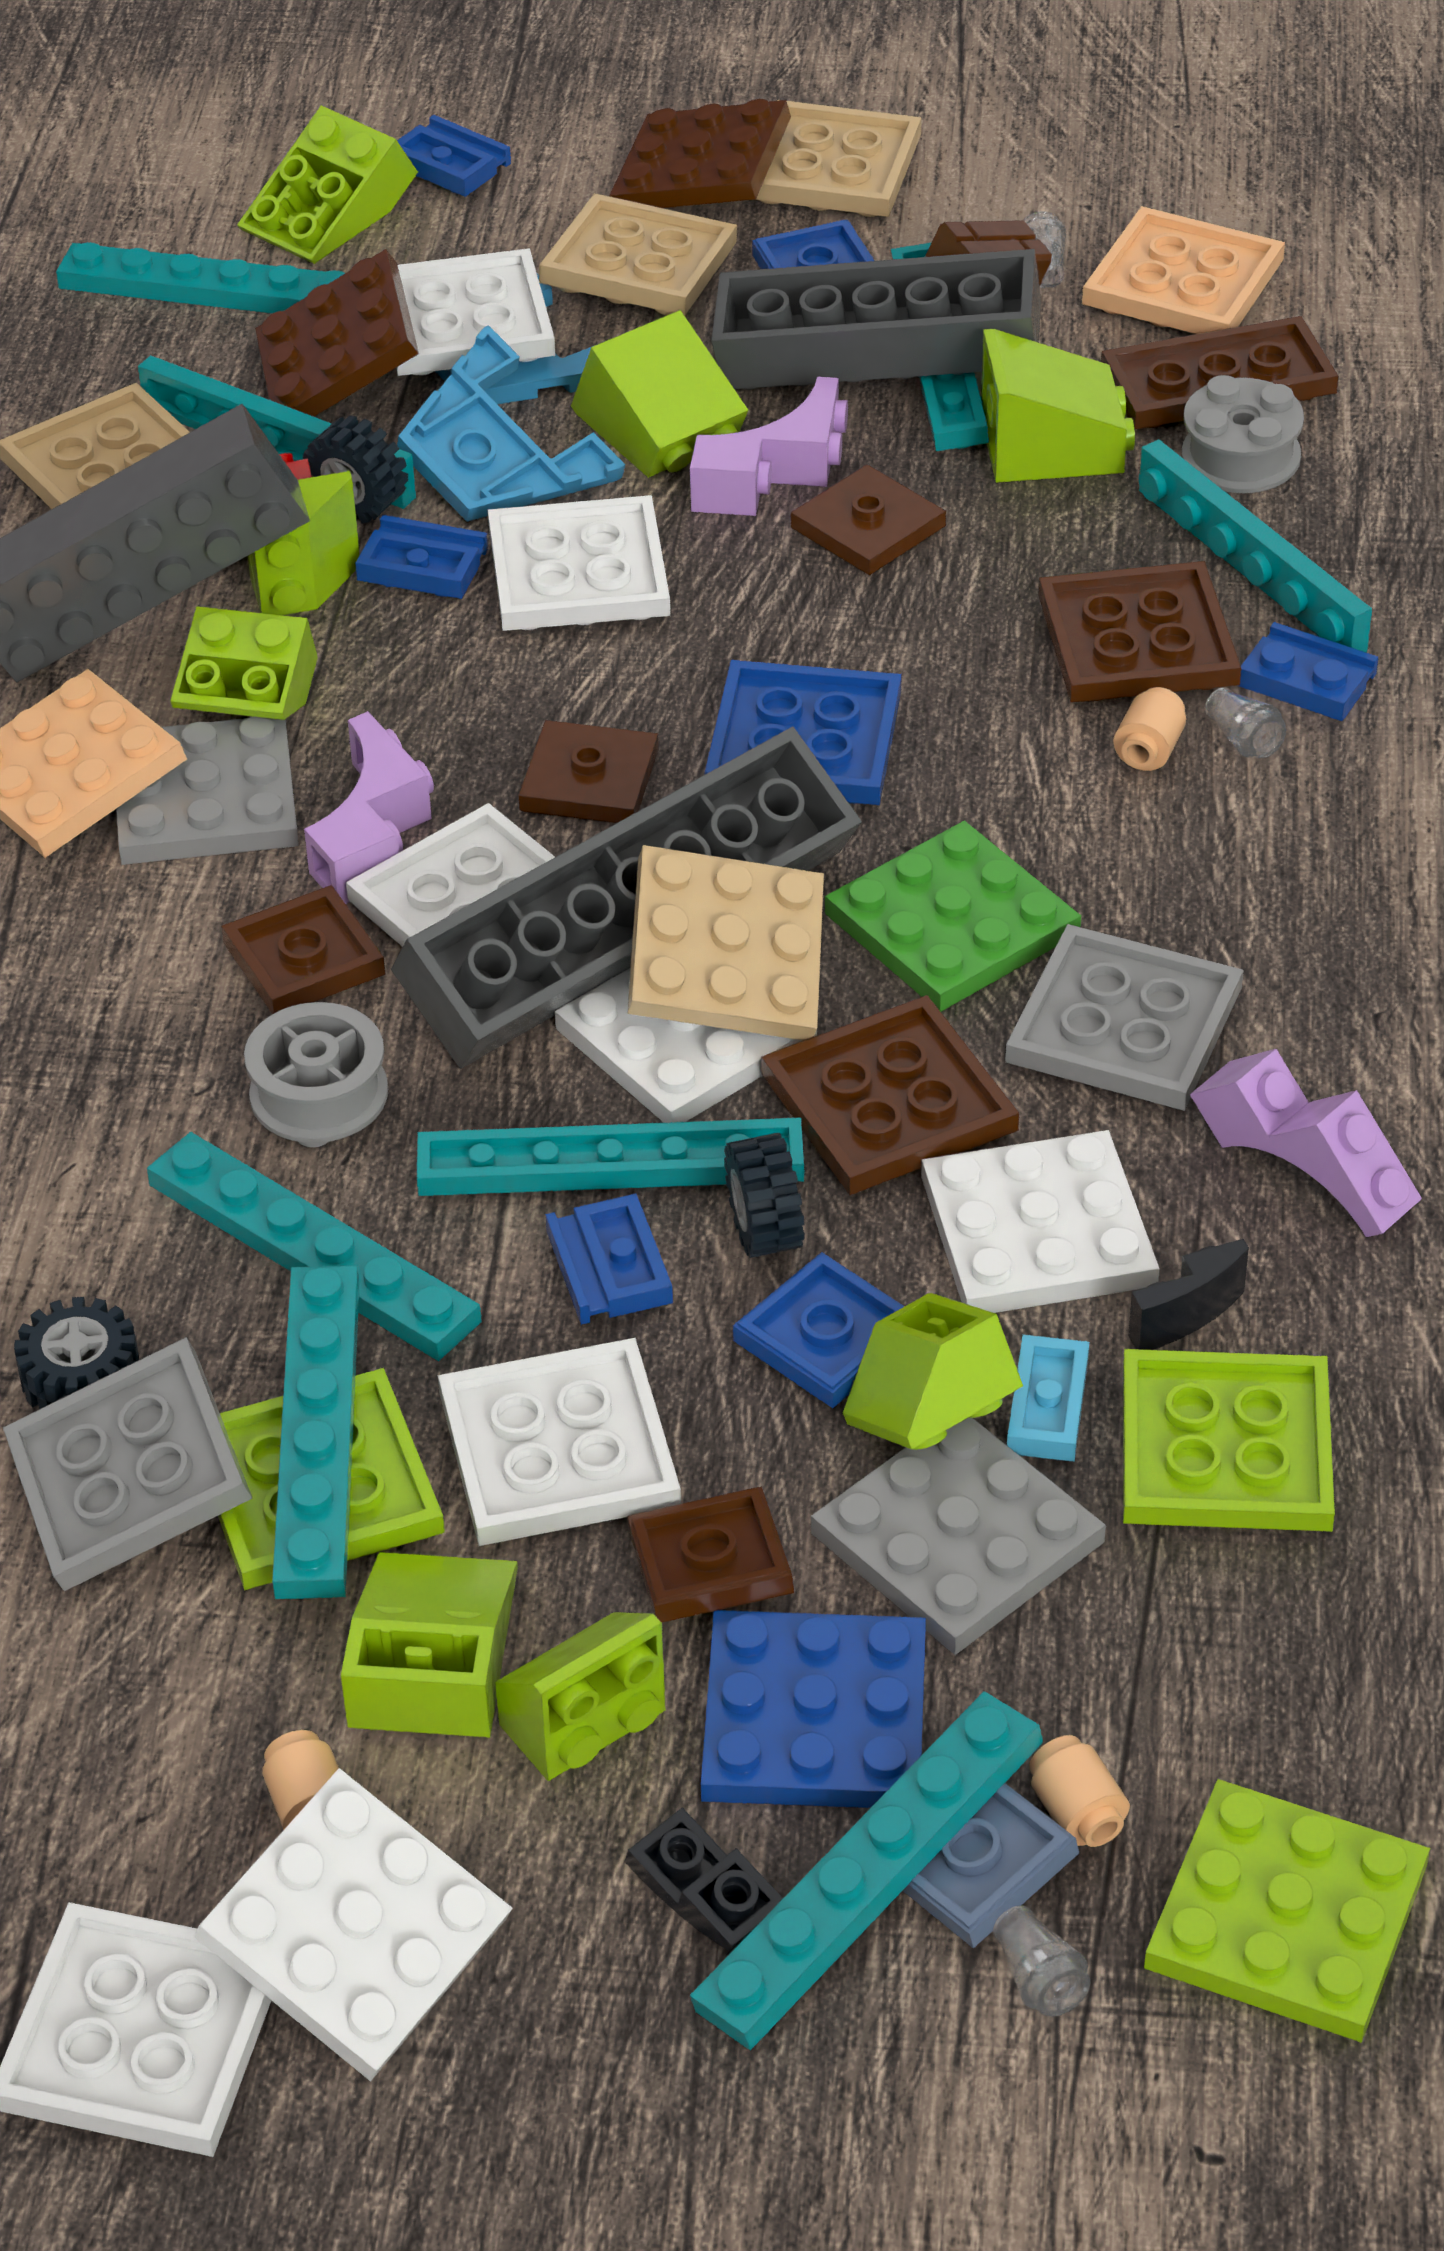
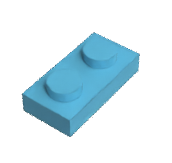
(1050, 1402)

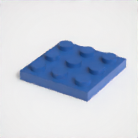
(837, 712)
(811, 1707)

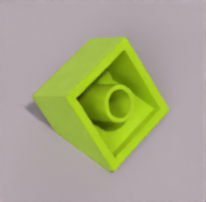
(314, 559)

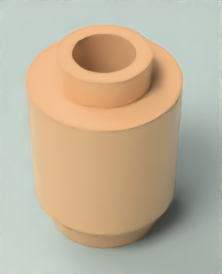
(1150, 729)
(296, 1770)
(1078, 1790)

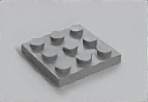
(219, 801)
(1125, 1016)
(126, 1464)
(958, 1532)

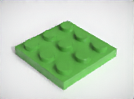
(951, 915)

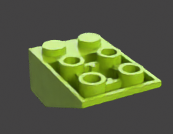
(329, 187)
(428, 1644)

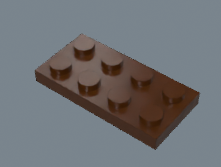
(1167, 372)

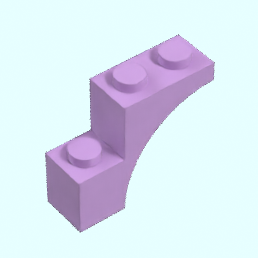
(796, 450)
(368, 824)
(1331, 1139)

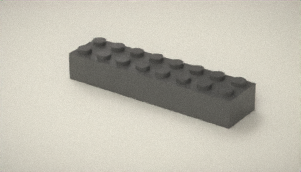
(572, 919)

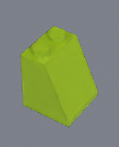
(656, 394)
(1050, 412)

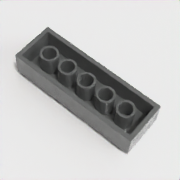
(871, 317)
(141, 539)

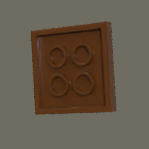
(703, 154)
(338, 337)
(1138, 631)
(889, 1094)

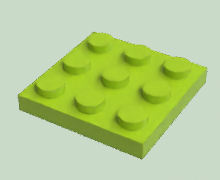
(1227, 1440)
(388, 1488)
(1288, 1910)

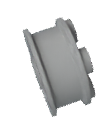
(1243, 433)
(316, 1072)

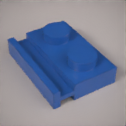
(453, 155)
(422, 556)
(1308, 671)
(609, 1258)

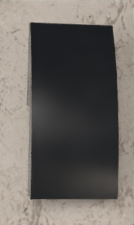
(1176, 1308)
(702, 1883)

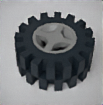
(371, 461)
(764, 1195)
(72, 1349)

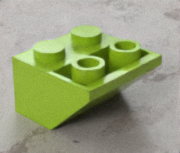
(245, 664)
(930, 1371)
(585, 1692)

